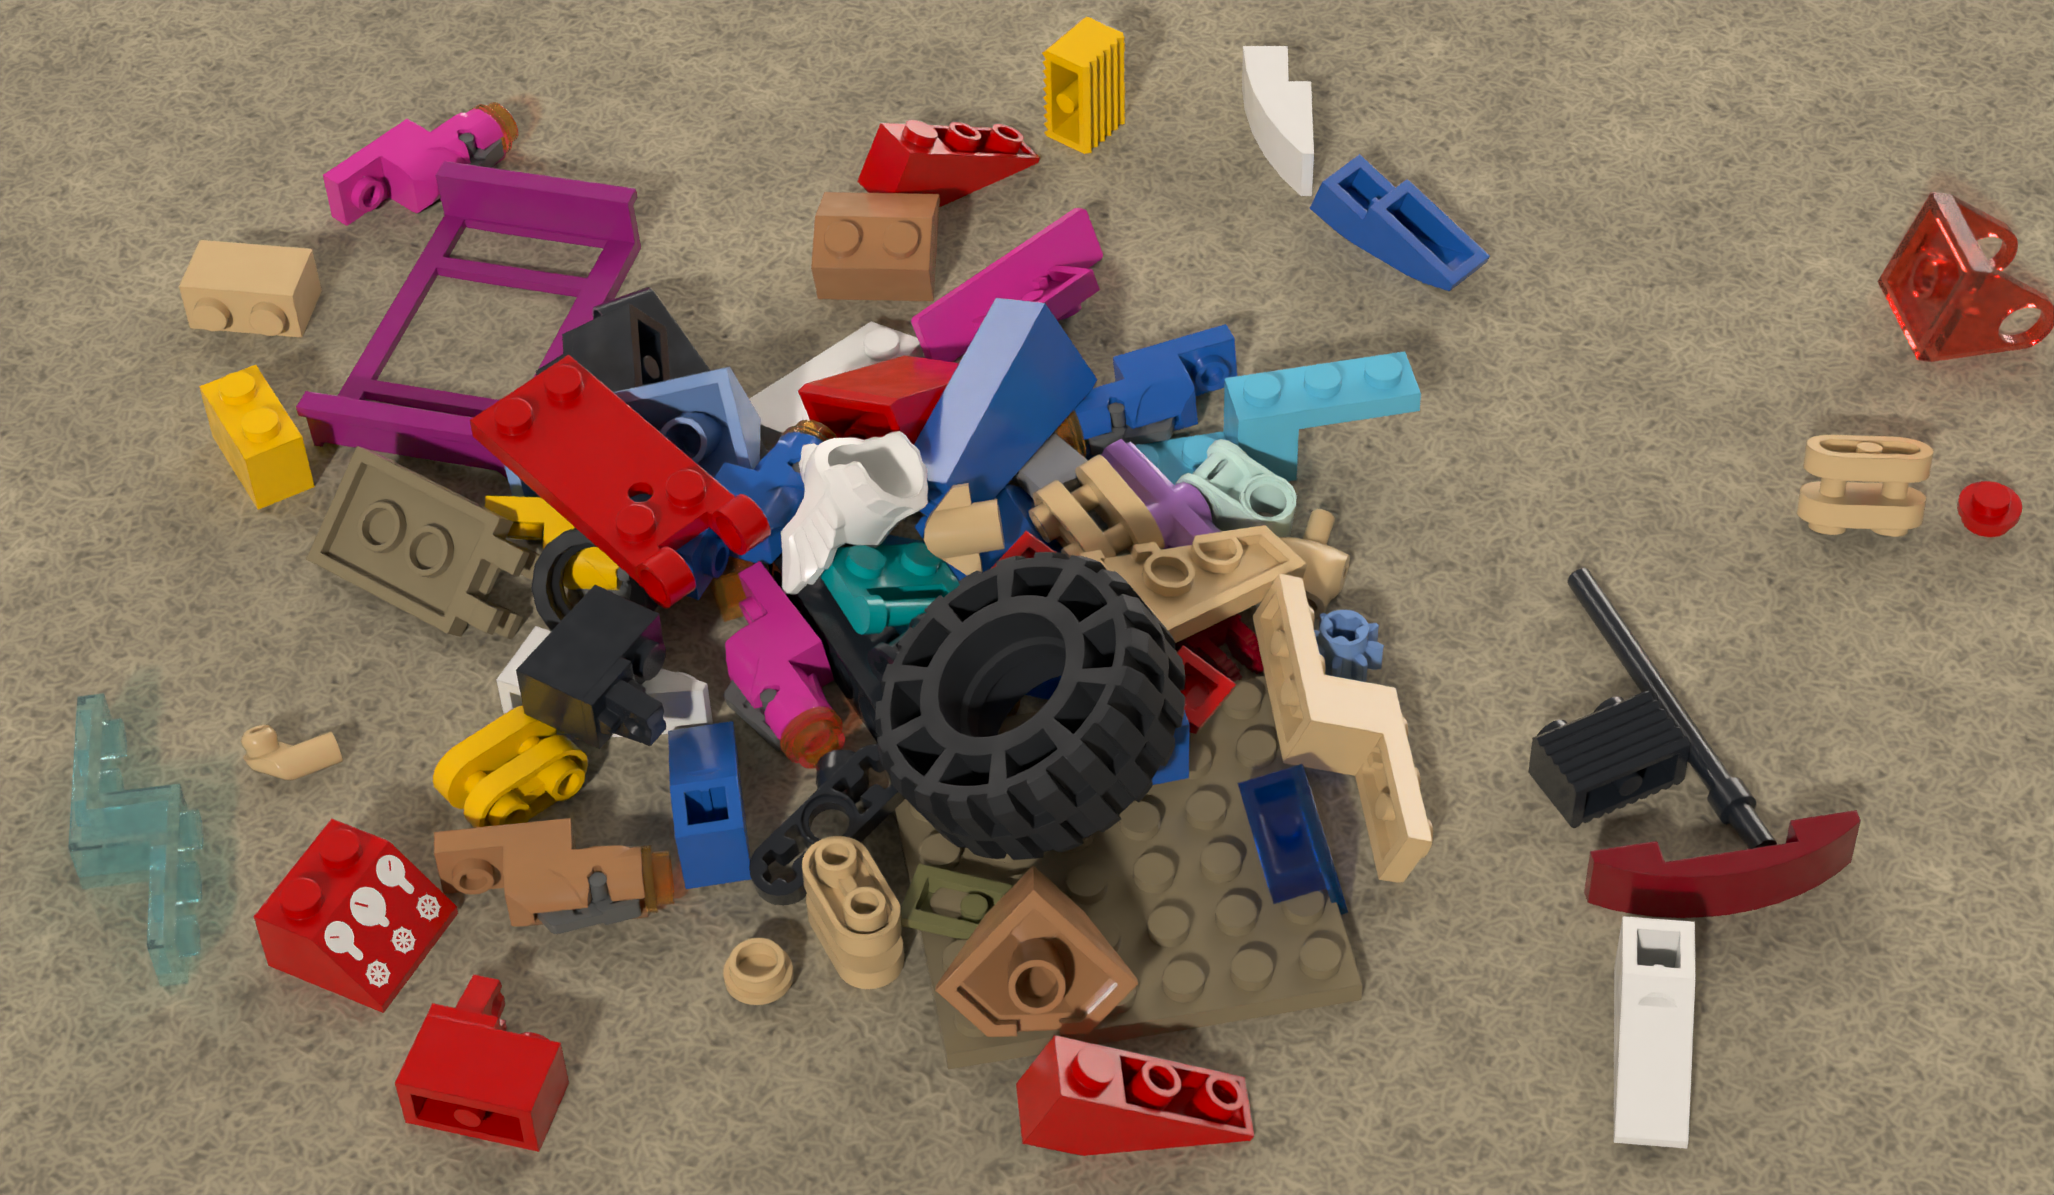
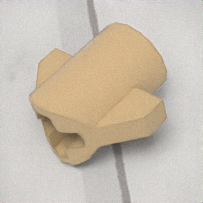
(963, 529)

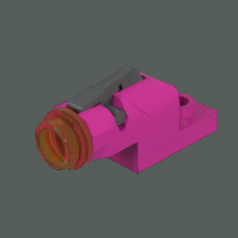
(408, 158)
(780, 674)

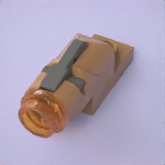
(552, 880)

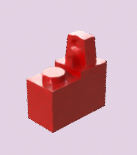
(478, 1077)

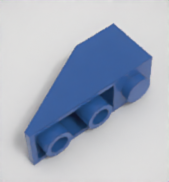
(708, 805)

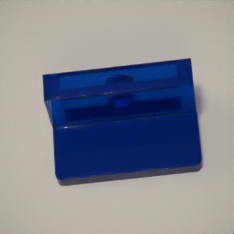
(1290, 836)

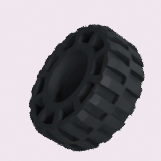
(1079, 754)

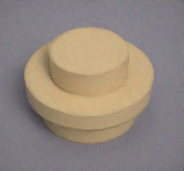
(758, 972)

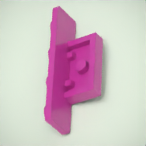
(1042, 269)

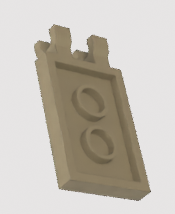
(419, 546)

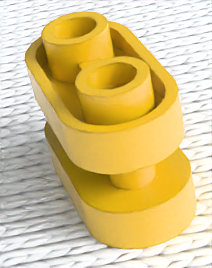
(510, 771)

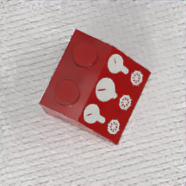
(353, 917)

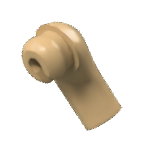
(287, 760)

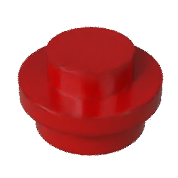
(1989, 508)

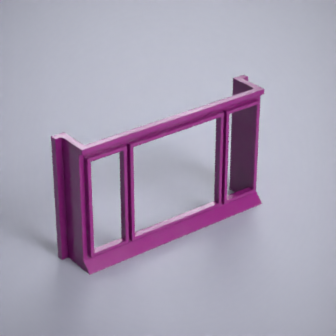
(496, 203)

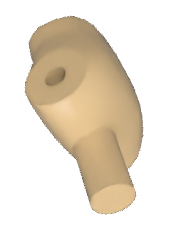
(1325, 564)

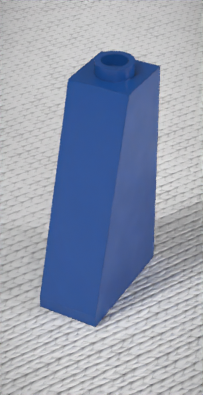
(1002, 401)

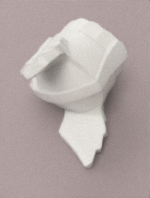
(852, 497)

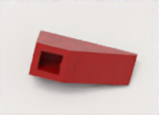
(942, 158)
(1119, 1101)

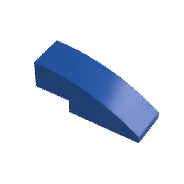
(1397, 225)

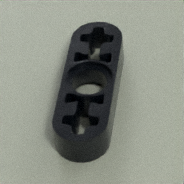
(781, 844)

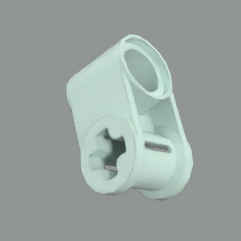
(1240, 489)

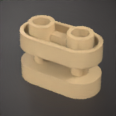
(1883, 507)
(1065, 516)
(853, 912)

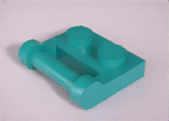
(886, 584)

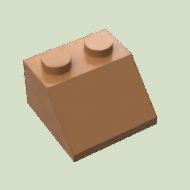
(875, 246)

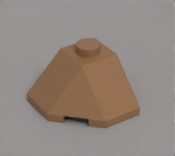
(1036, 966)

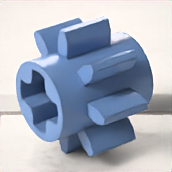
(1348, 644)

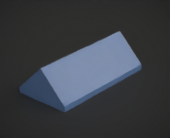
(699, 414)

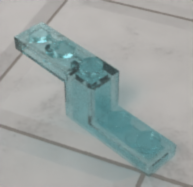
(135, 839)

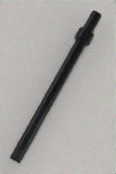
(1727, 794)

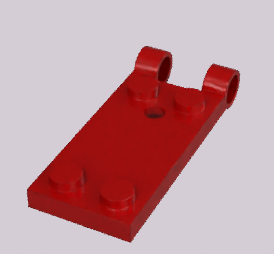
(595, 453)

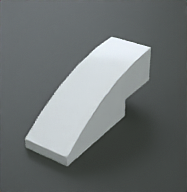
(1279, 114)

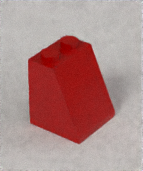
(879, 397)

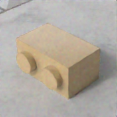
(250, 288)

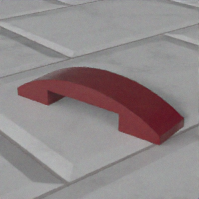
(1642, 883)

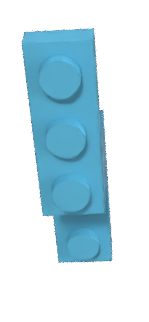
(1271, 407)

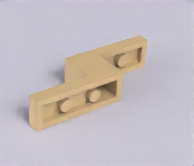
(1342, 729)

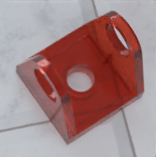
(1950, 293)

